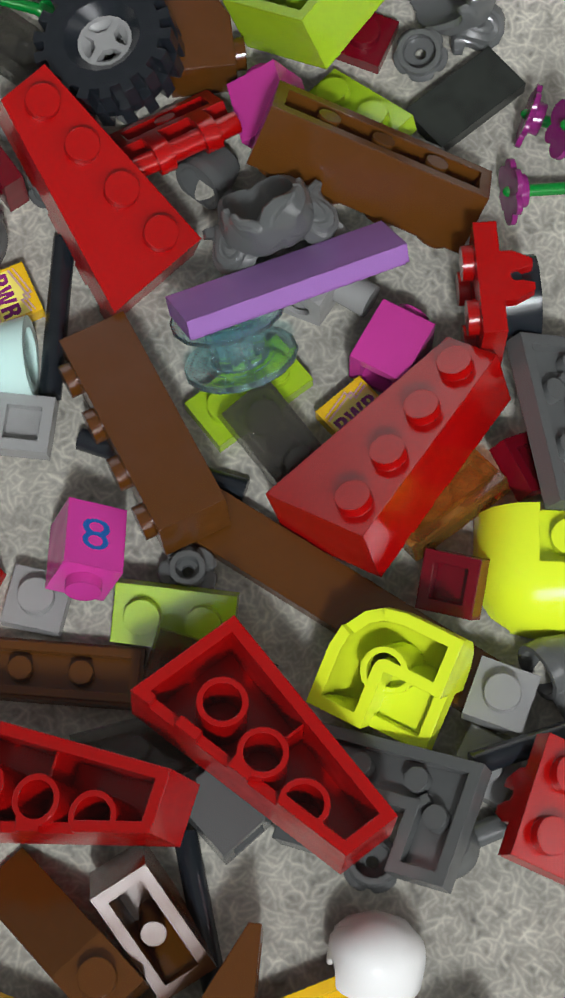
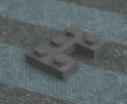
(540, 385)
(434, 794)

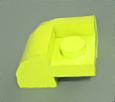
(524, 568)
(393, 674)

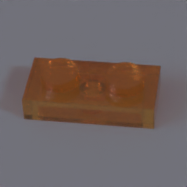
(469, 493)

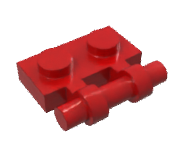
(178, 133)

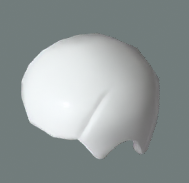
(376, 956)

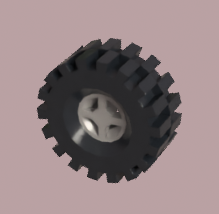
(88, 30)

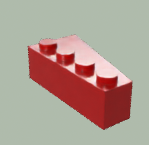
(95, 196)
(394, 458)
(262, 741)
(86, 794)

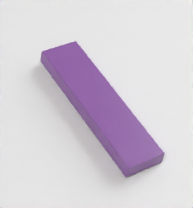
(287, 280)

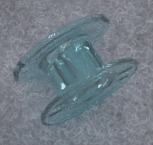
(239, 355)

